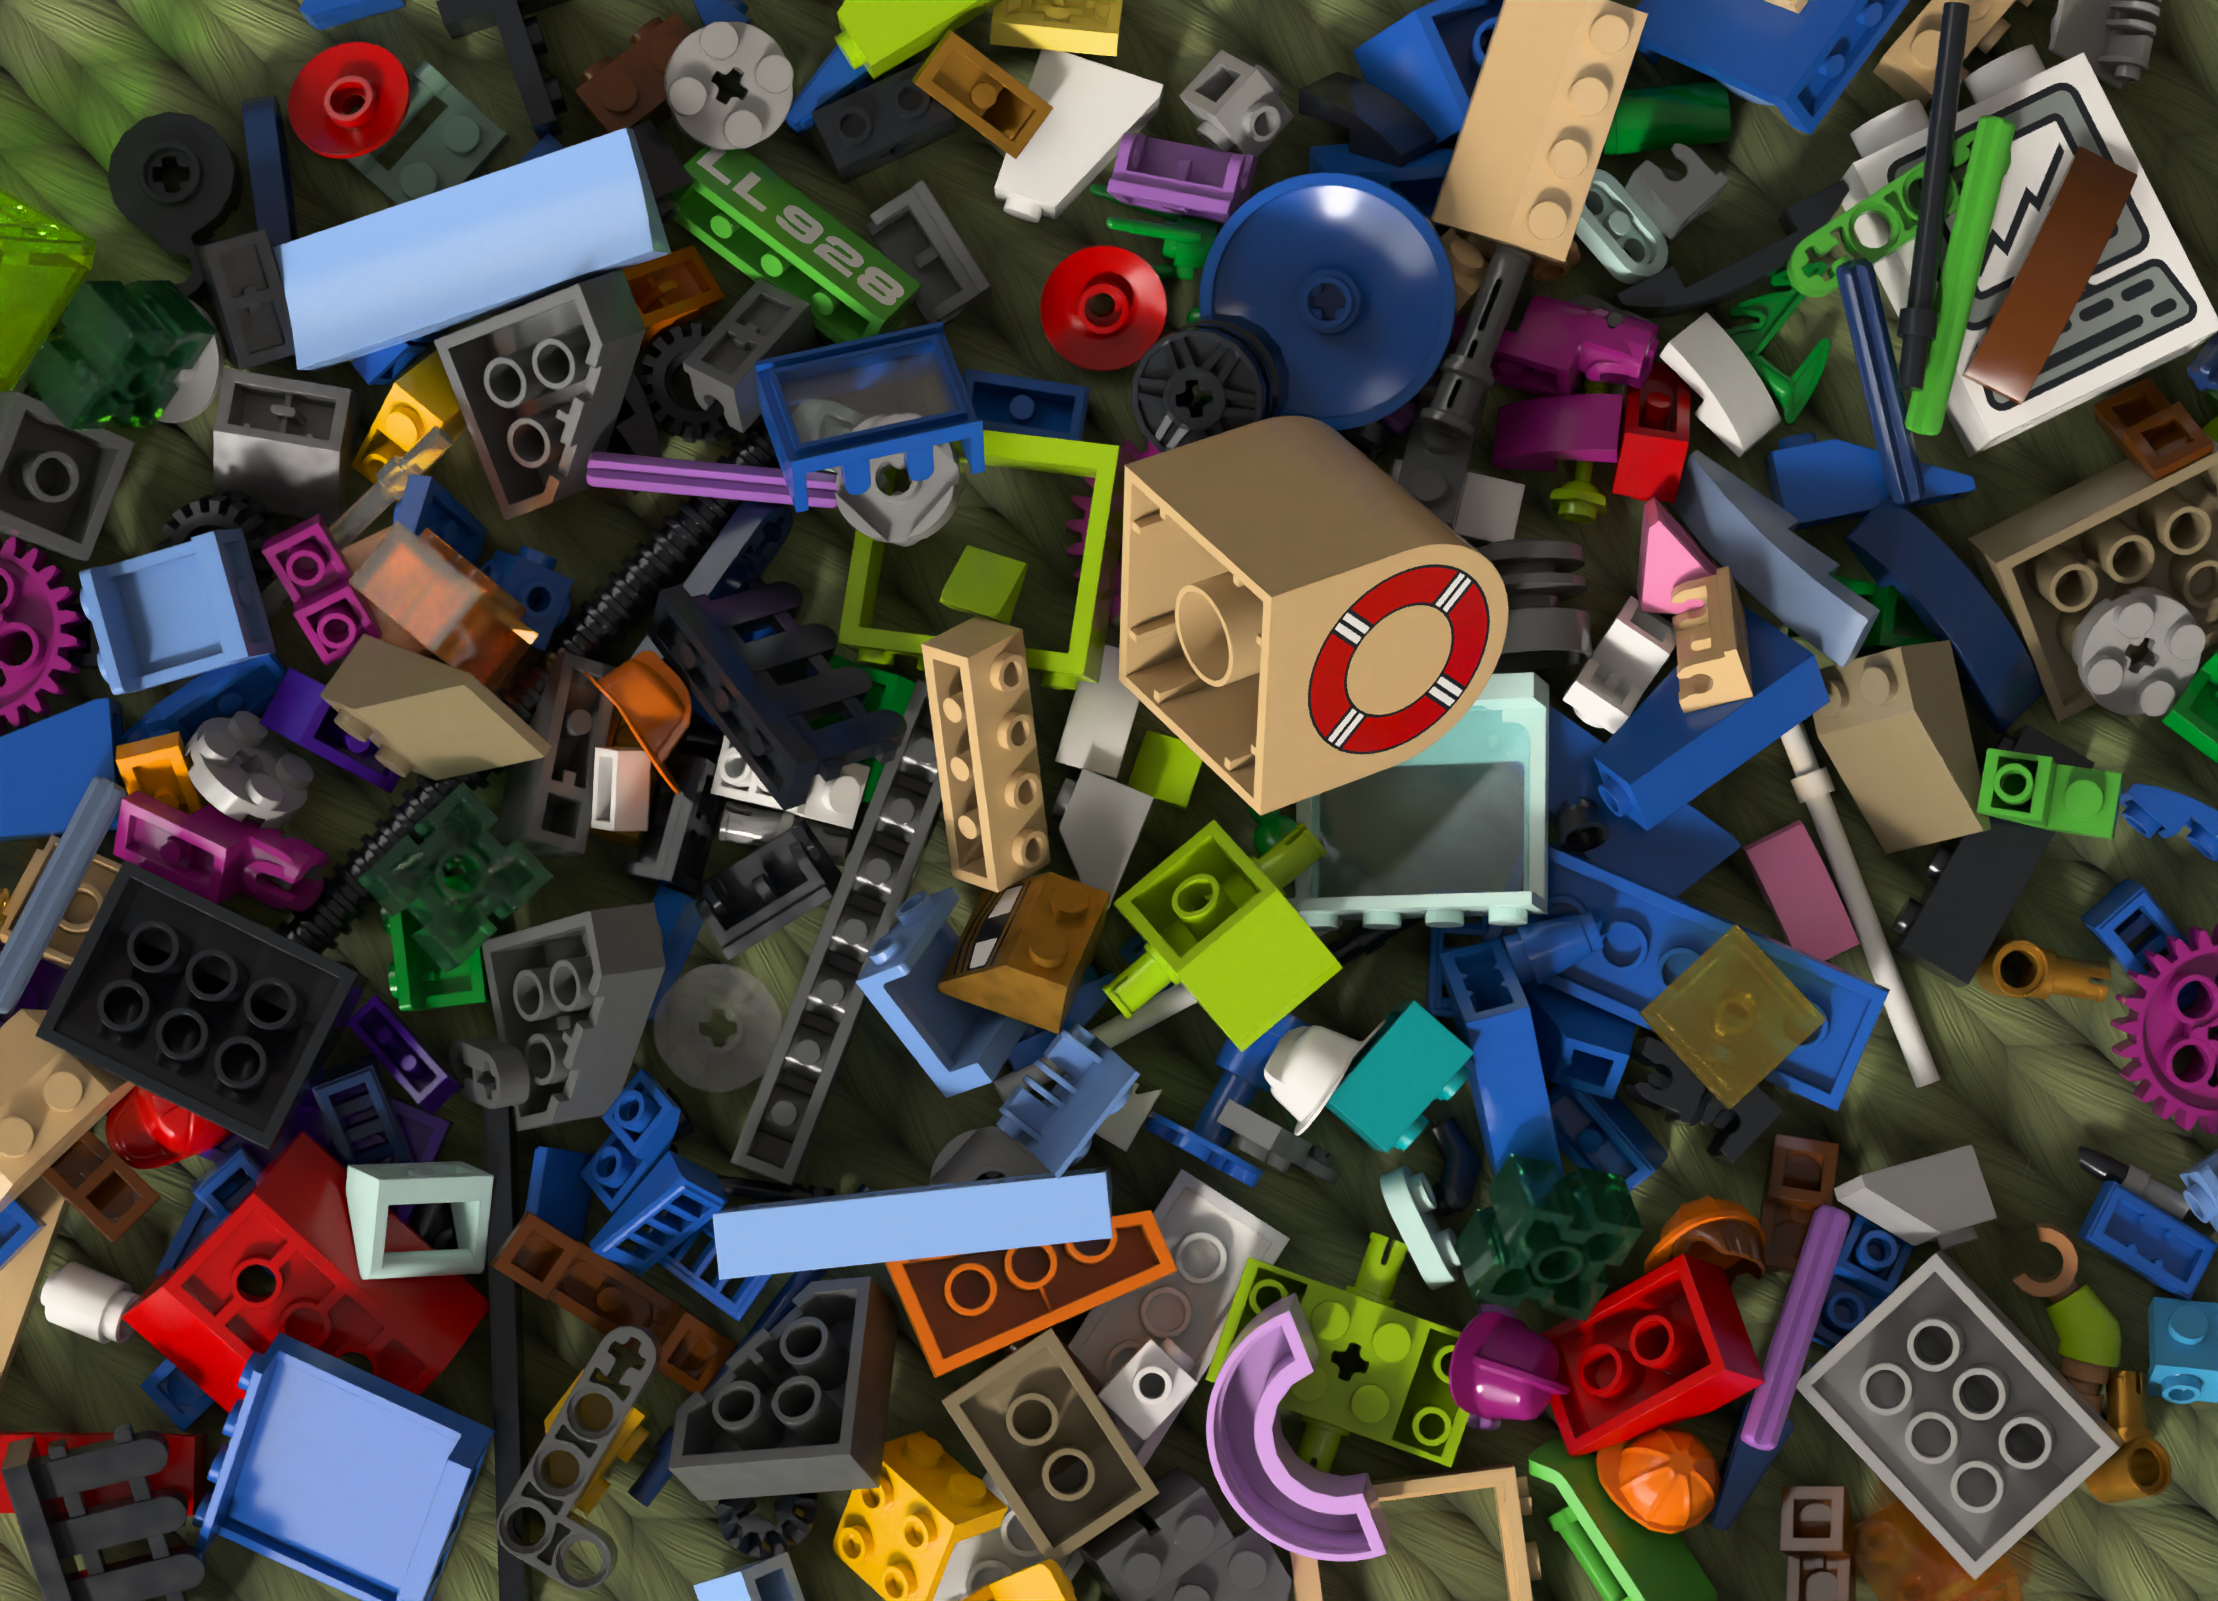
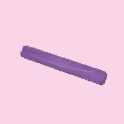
(704, 479)
(1795, 1327)

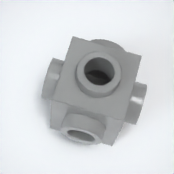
(1237, 105)

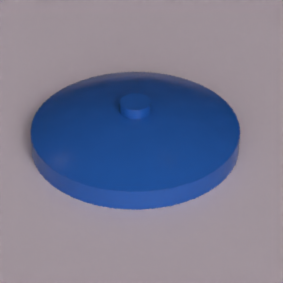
(1344, 286)

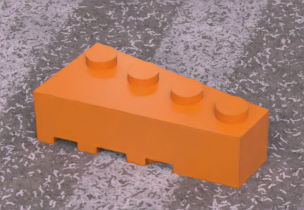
(995, 1298)

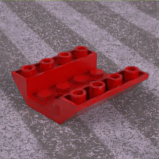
(303, 1233)

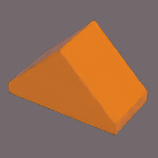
(672, 291)

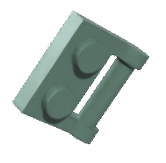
(447, 152)

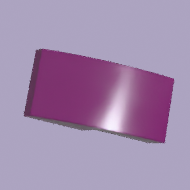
(1559, 427)
(317, 581)

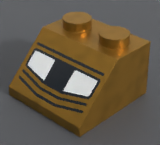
(1028, 949)

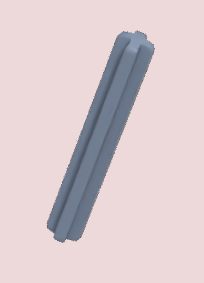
(56, 888)

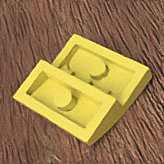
(1058, 25)

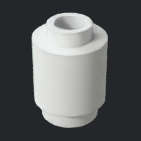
(88, 1303)

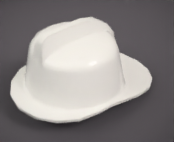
(1309, 1068)

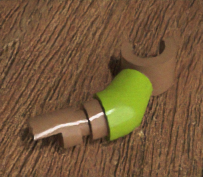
(2084, 1325)

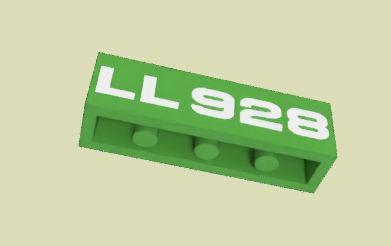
(793, 244)

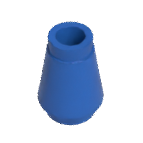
(1551, 946)

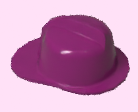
(1503, 1369)

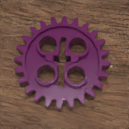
(40, 611)
(2159, 1029)

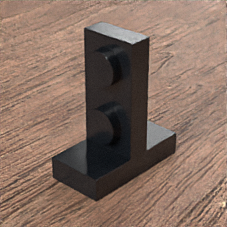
(523, 44)

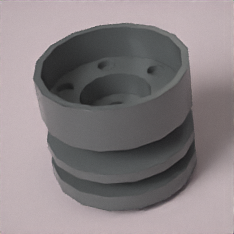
(1536, 582)

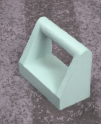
(376, 1186)

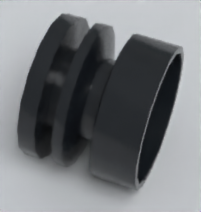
(1220, 355)

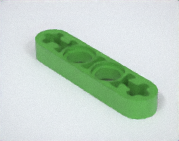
(1890, 204)

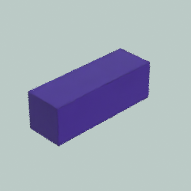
(403, 1054)

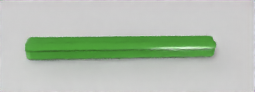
(1961, 270)

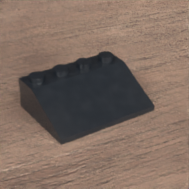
(201, 1005)

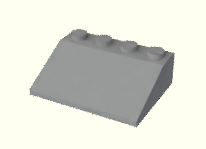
(1959, 1413)

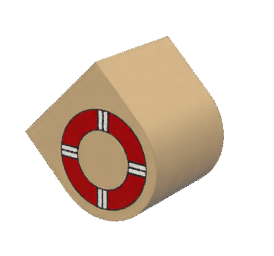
(1298, 609)

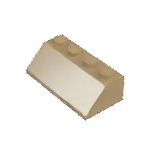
(1539, 122)

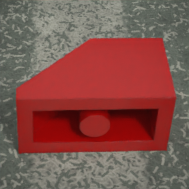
(1653, 437)

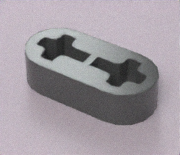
(489, 1072)

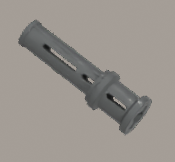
(1467, 370)

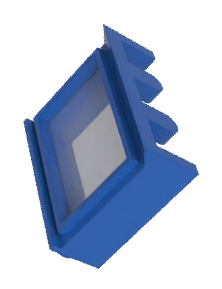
(866, 404)

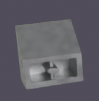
(285, 443)

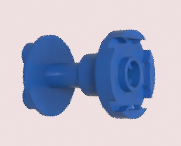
(1239, 1082)

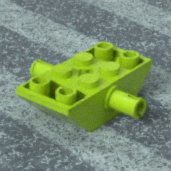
(1225, 932)
(1404, 1384)

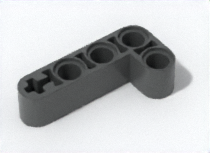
(590, 1449)

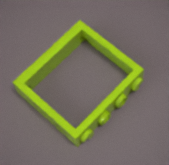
(1097, 575)

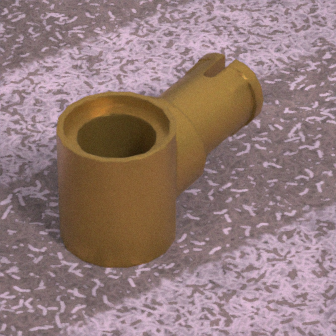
(2042, 973)
(2141, 1463)

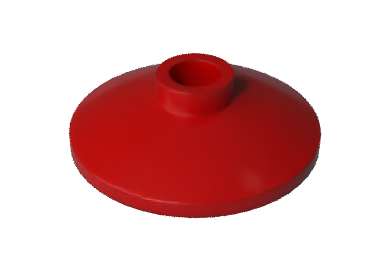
(335, 85)
(1110, 338)

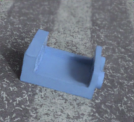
(176, 612)
(949, 1038)

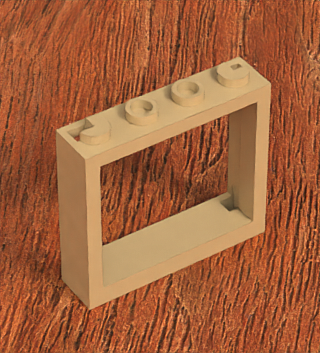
(1512, 1503)

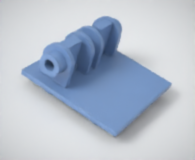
(1090, 1090)

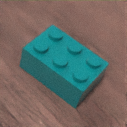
(1398, 1077)

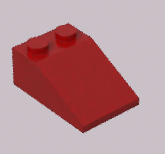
(1652, 1356)

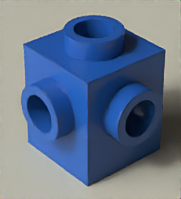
(535, 586)

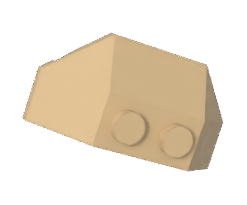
(44, 1101)

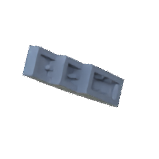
(1770, 560)

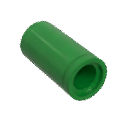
(1669, 115)

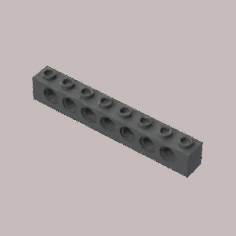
(860, 913)

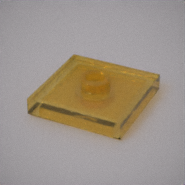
(1732, 1016)

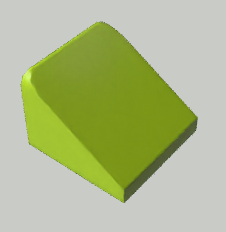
(985, 585)
(1165, 770)

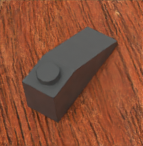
(552, 796)

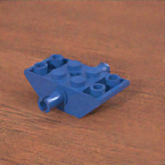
(1433, 61)

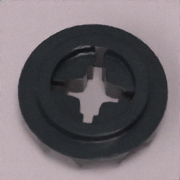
(756, 1534)

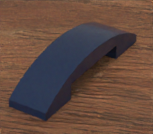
(1953, 607)

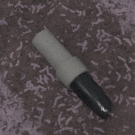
(2134, 1179)

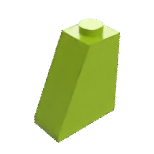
(892, 31)

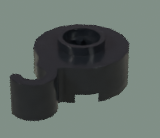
(184, 216)

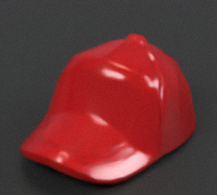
(157, 1132)

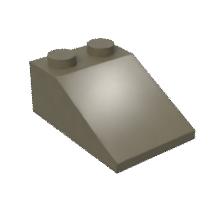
(426, 714)
(1904, 744)
(1050, 1446)

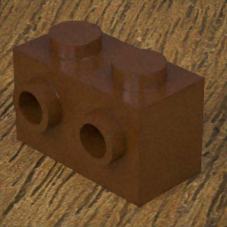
(632, 86)

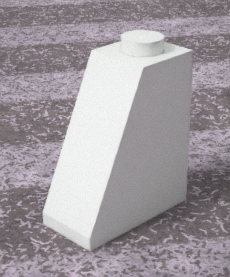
(1078, 136)

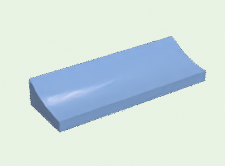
(470, 250)
(913, 1223)

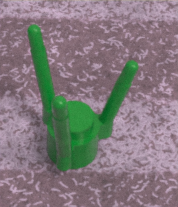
(1183, 237)

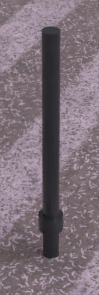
(1918, 321)

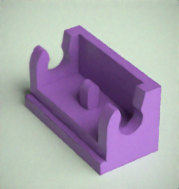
(1181, 178)

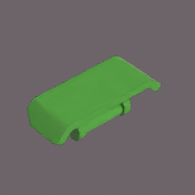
(1612, 1548)

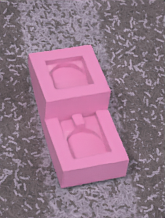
(1800, 892)

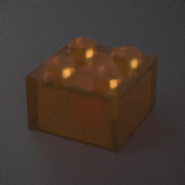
(445, 603)

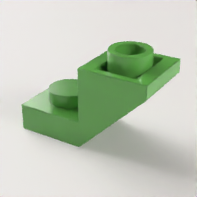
(2050, 794)

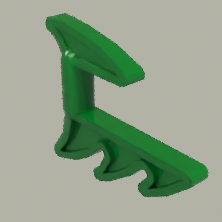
(1772, 314)

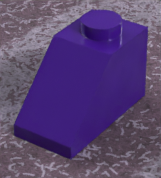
(309, 721)

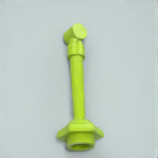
(1579, 499)

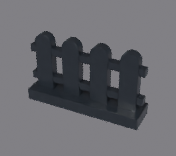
(749, 707)
(56, 1537)

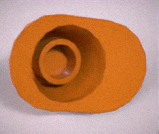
(652, 704)

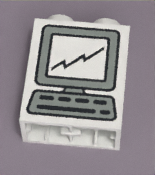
(2143, 293)

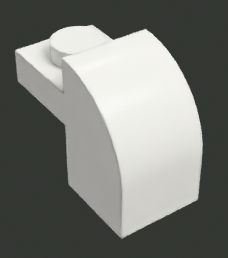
(1621, 667)

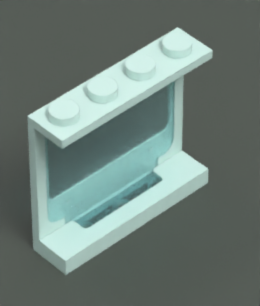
(1445, 829)

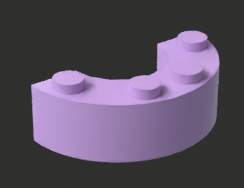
(1257, 1468)

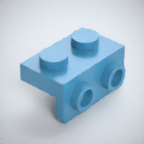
(2183, 1350)

